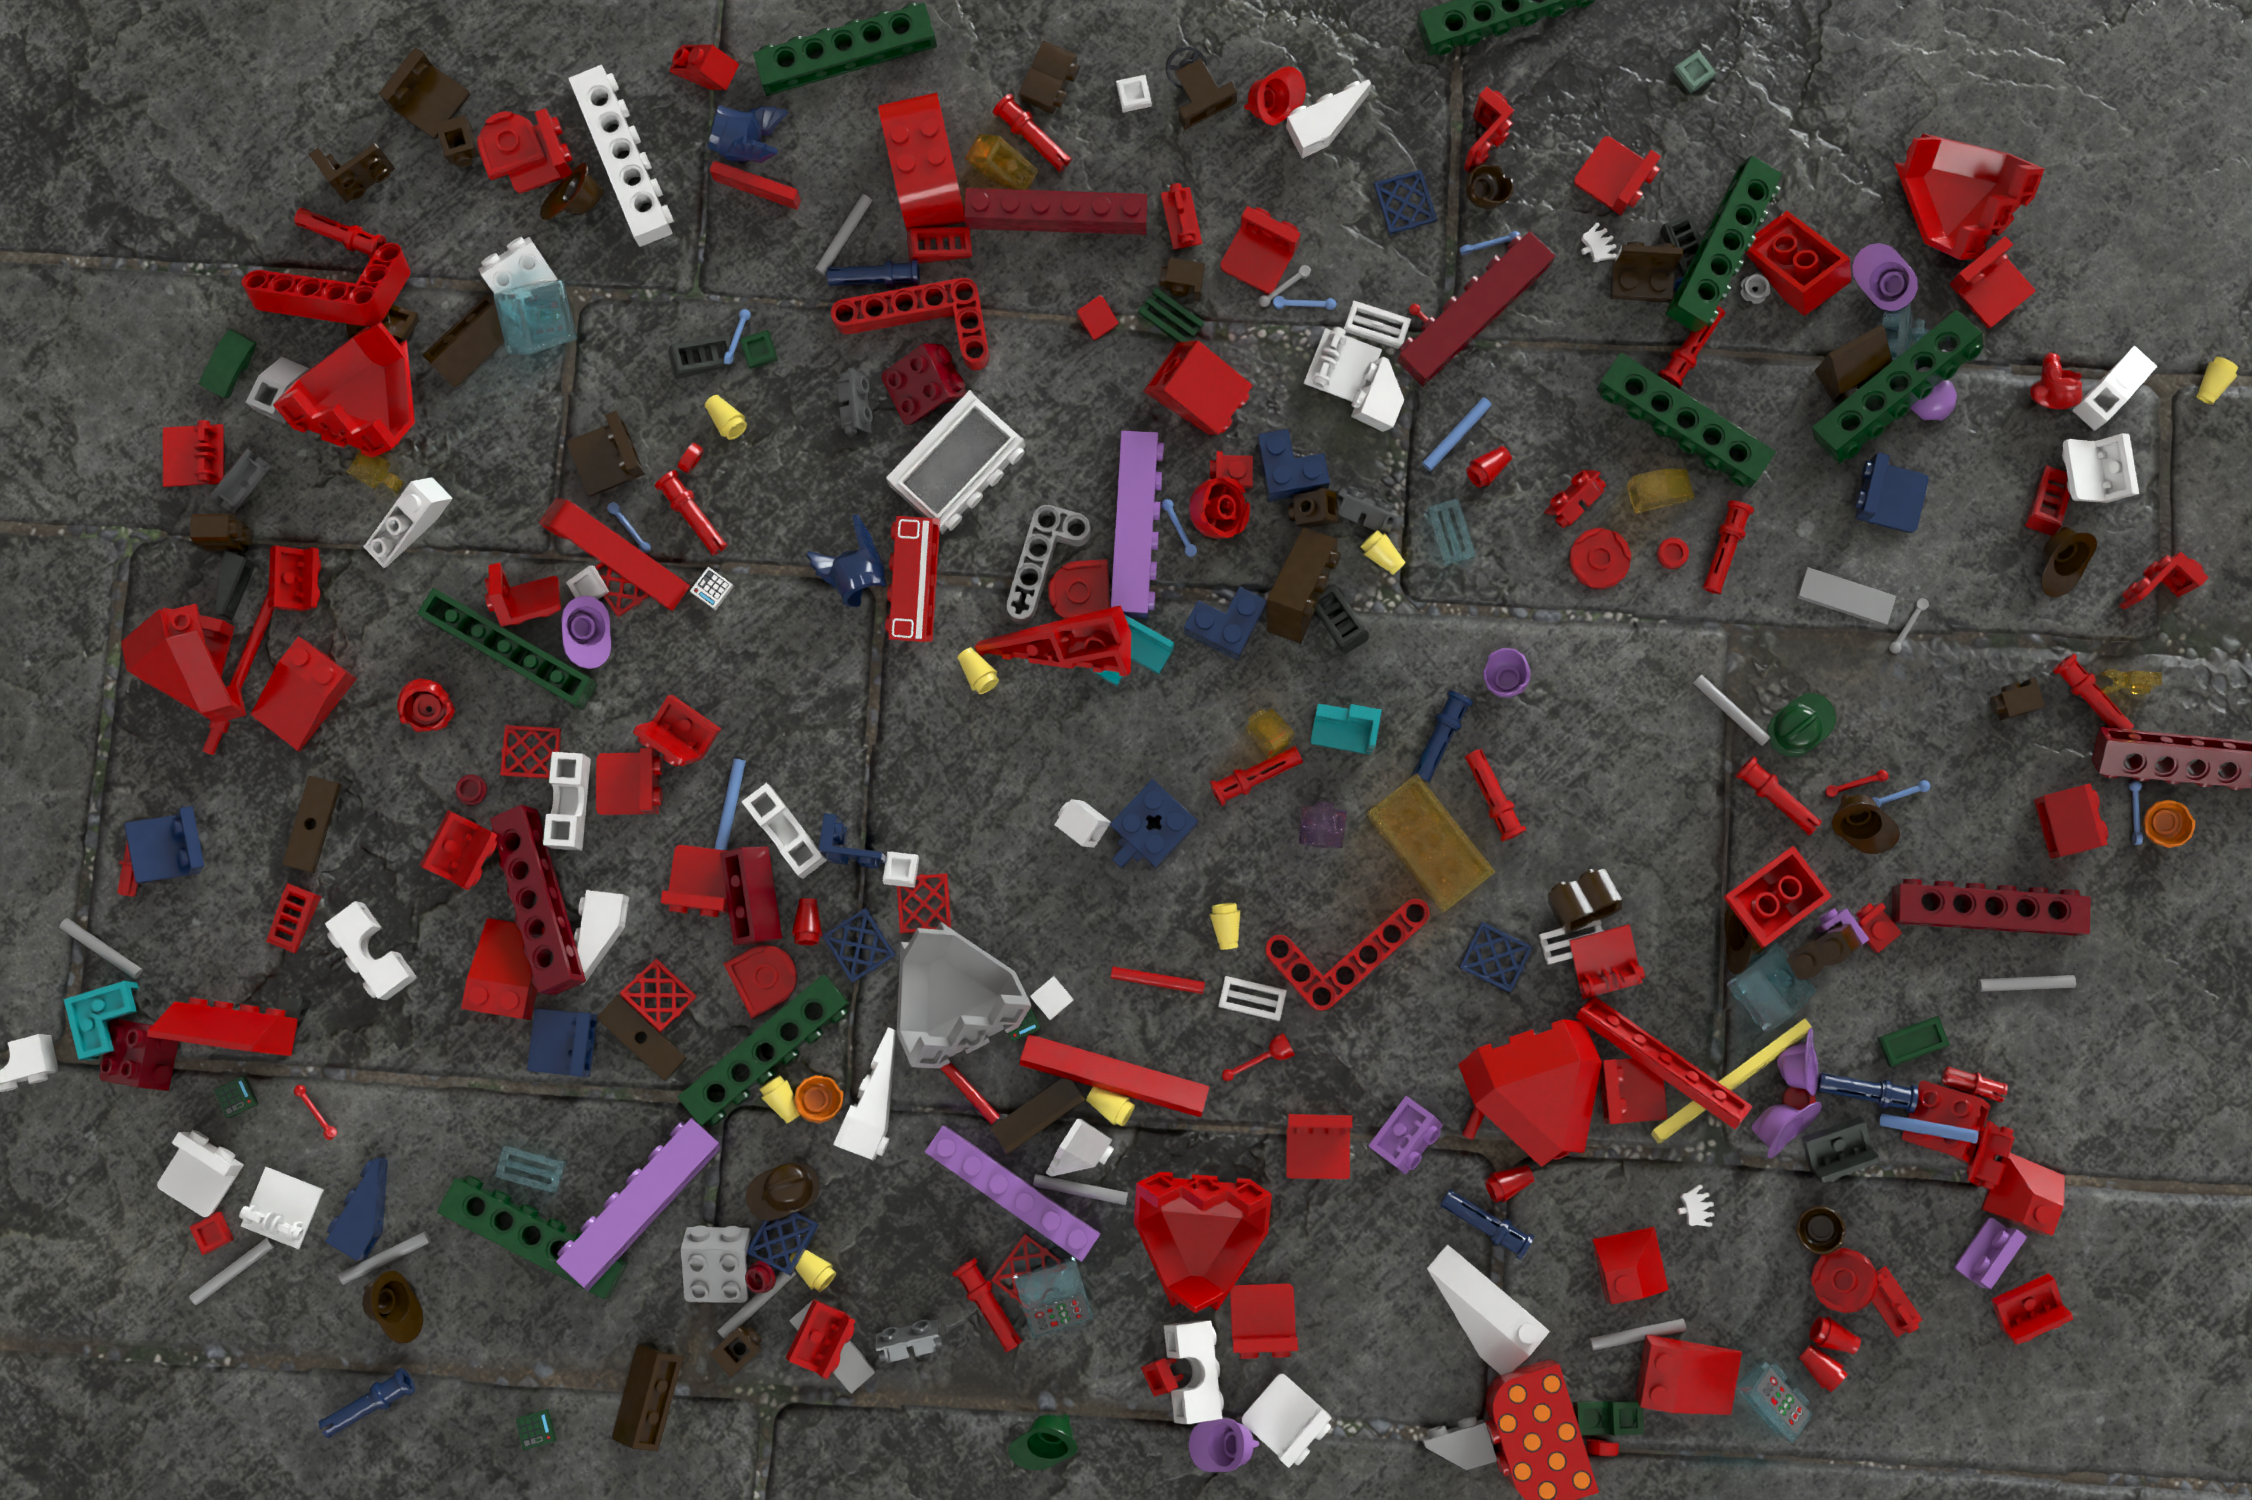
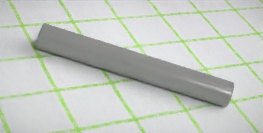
(843, 234)
(1731, 710)
(101, 948)
(2027, 983)
(1080, 1189)
(384, 1257)
(232, 1271)
(753, 1305)
(1637, 1334)

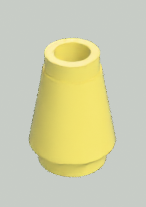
(2216, 379)
(725, 417)
(1382, 552)
(978, 672)
(1226, 924)
(780, 1098)
(1111, 1105)
(814, 1270)

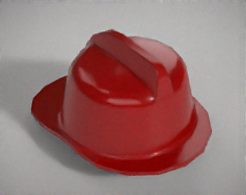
(1276, 95)

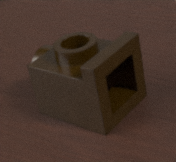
(457, 132)
(1183, 277)
(1322, 512)
(2017, 699)
(727, 1356)

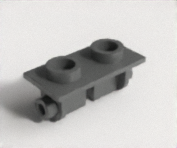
(854, 388)
(240, 481)
(1377, 512)
(922, 1335)

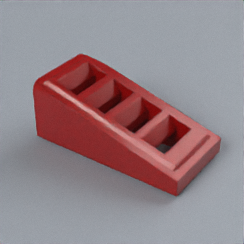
(937, 234)
(2044, 518)
(307, 912)

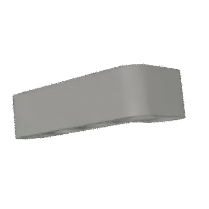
(1040, 565)

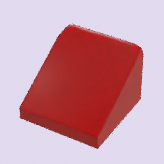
(1097, 317)

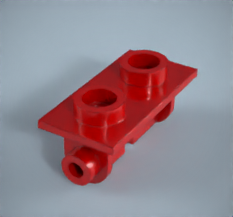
(1181, 217)
(1584, 487)
(1991, 1143)
(1894, 1305)

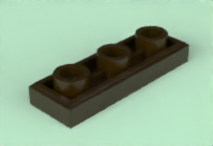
(317, 805)
(628, 1024)

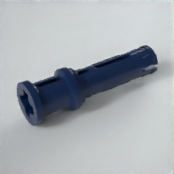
(888, 274)
(1447, 723)
(1882, 1093)
(1499, 1230)
(380, 1396)

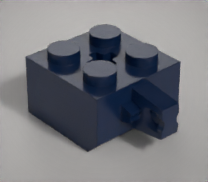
(1151, 845)

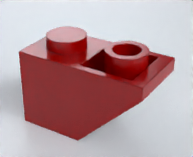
(704, 66)

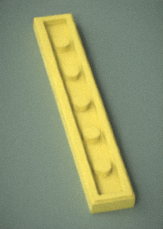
(1734, 1079)

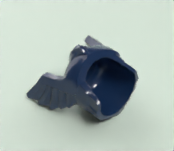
(739, 133)
(852, 569)

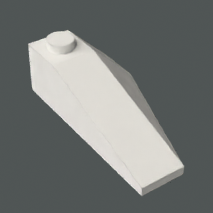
(868, 1121)
(1080, 1149)
(1492, 1320)

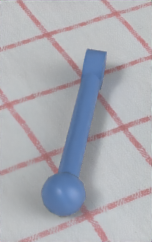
(1466, 249)
(1279, 302)
(744, 315)
(614, 509)
(1190, 549)
(1922, 786)
(2135, 787)

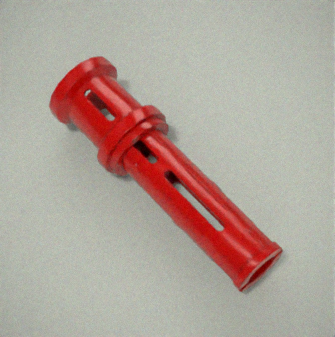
(1022, 123)
(352, 237)
(1685, 357)
(683, 502)
(1731, 533)
(2084, 684)
(1243, 785)
(1767, 786)
(1500, 808)
(980, 1292)

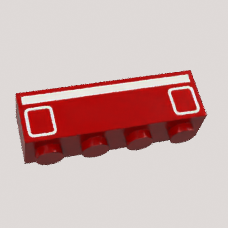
(913, 579)

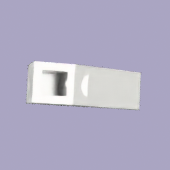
(1319, 124)
(2115, 388)
(407, 520)
(601, 925)

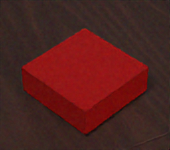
(211, 1233)

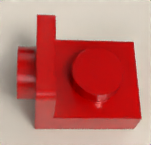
(1233, 466)
(1877, 926)

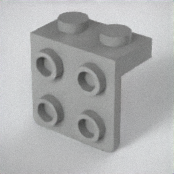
(715, 1264)

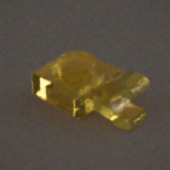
(373, 471)
(2138, 681)

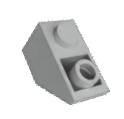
(272, 385)
(1464, 1445)

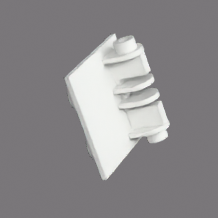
(1340, 364)
(281, 1208)

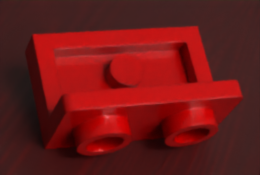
(293, 578)
(2031, 1309)
(821, 1339)

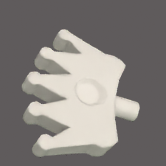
(1598, 246)
(1695, 1208)

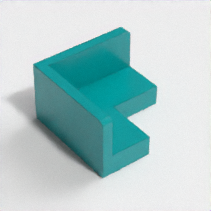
(1147, 649)
(1346, 728)
(90, 1013)

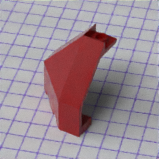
(1964, 192)
(355, 394)
(173, 658)
(1538, 1088)
(1200, 1233)

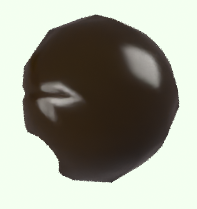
(1488, 186)
(1820, 1230)

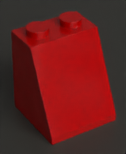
(1199, 387)

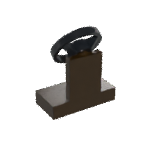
(1200, 88)

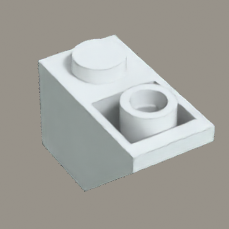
(1380, 397)

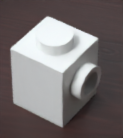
(1082, 823)

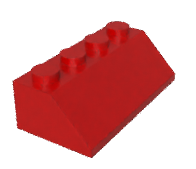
(226, 1027)

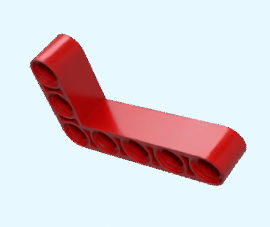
(333, 300)
(920, 311)
(613, 551)
(1351, 961)

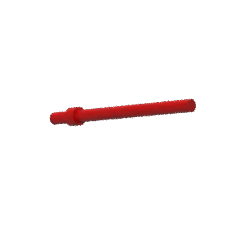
(241, 672)

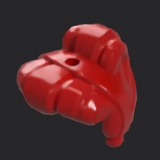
(2057, 387)
(414, 701)

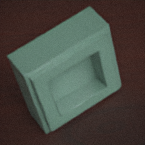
(1694, 71)

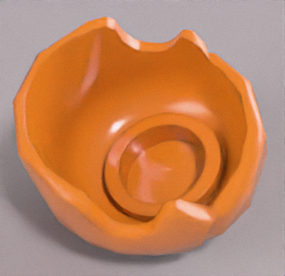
(2168, 823)
(818, 1099)

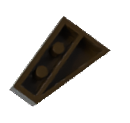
(1301, 584)

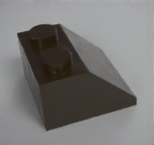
(1854, 363)

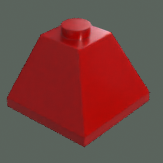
(2027, 1195)
(1630, 1265)

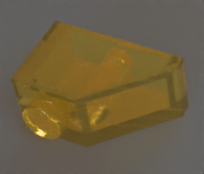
(1001, 162)
(1659, 489)
(1269, 732)

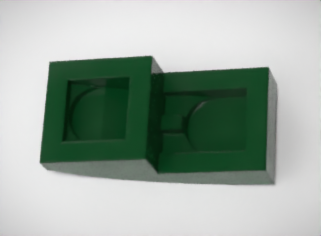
(226, 362)
(1609, 1417)

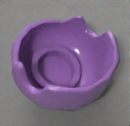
(1938, 403)
(1506, 672)

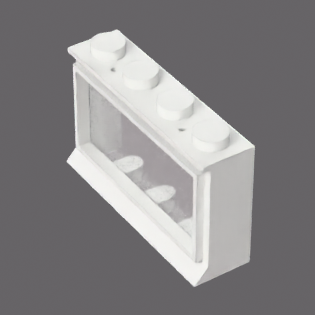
(956, 462)

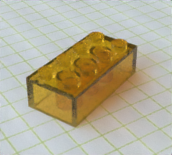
(1429, 843)

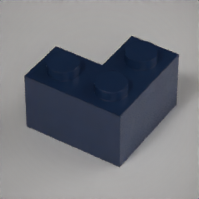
(1284, 473)
(1227, 631)

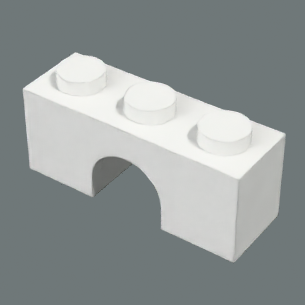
(570, 788)
(784, 830)
(352, 931)
(29, 1060)
(1201, 1396)

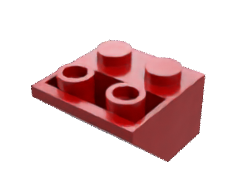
(2071, 821)

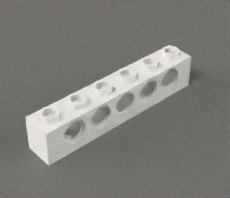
(590, 88)

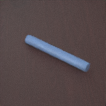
(1456, 434)
(730, 804)
(1929, 1128)

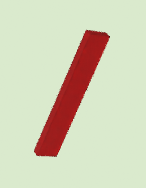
(1664, 1062)
(1114, 1075)

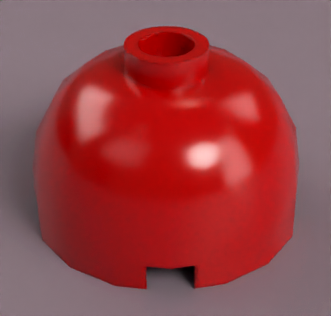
(1219, 508)

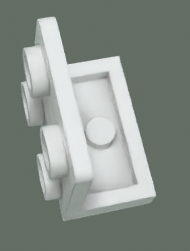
(516, 267)
(2100, 469)
(199, 1173)
(1286, 1420)

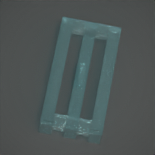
(1459, 556)
(556, 1176)

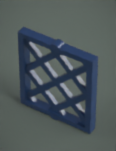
(1384, 206)
(846, 925)
(1505, 937)
(801, 1245)

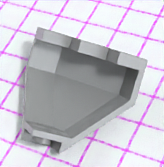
(953, 997)

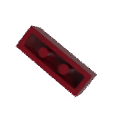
(750, 895)

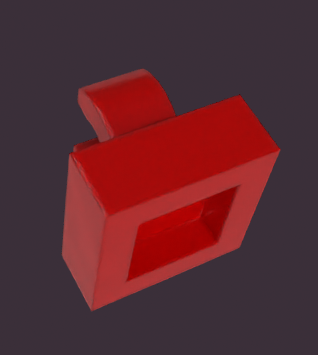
(1160, 1376)

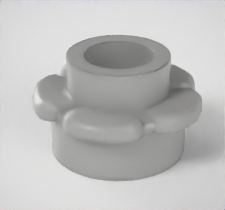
(1760, 283)

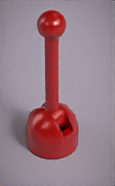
(1278, 1048)

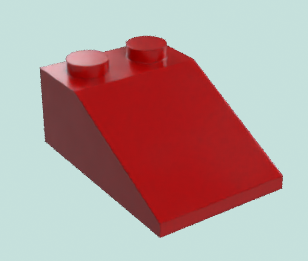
(1799, 263)
(301, 693)
(1777, 896)
(500, 973)
(1687, 1377)

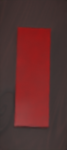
(755, 185)

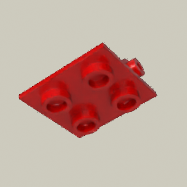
(193, 454)
(1606, 961)

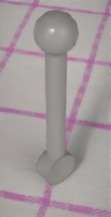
(1304, 272)
(1920, 605)

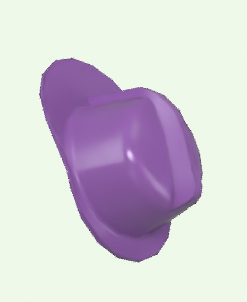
(1885, 277)
(586, 632)
(1800, 1065)
(1782, 1124)
(1221, 1445)

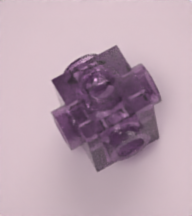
(1322, 826)

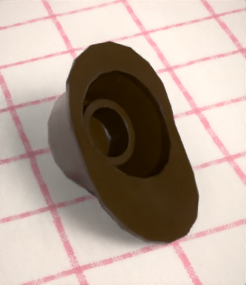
(574, 195)
(2066, 560)
(1865, 825)
(1739, 943)
(782, 1191)
(393, 1307)

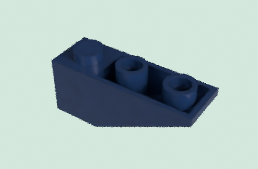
(363, 1216)

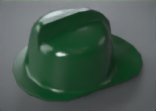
(1801, 725)
(1044, 1443)

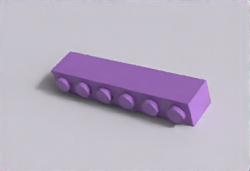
(1135, 523)
(1012, 1193)
(638, 1204)

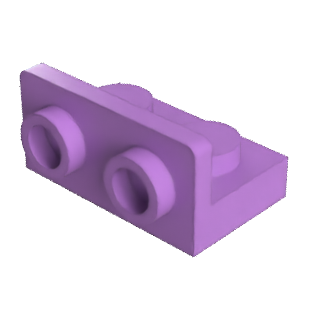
(1406, 1135)
(1989, 1253)

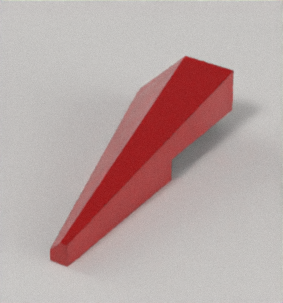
(1089, 641)

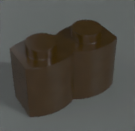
(1048, 78)
(220, 533)
(1584, 900)
(1824, 951)

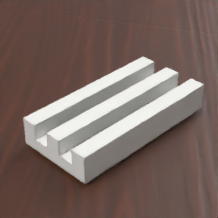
(1372, 335)
(1547, 948)
(1255, 986)

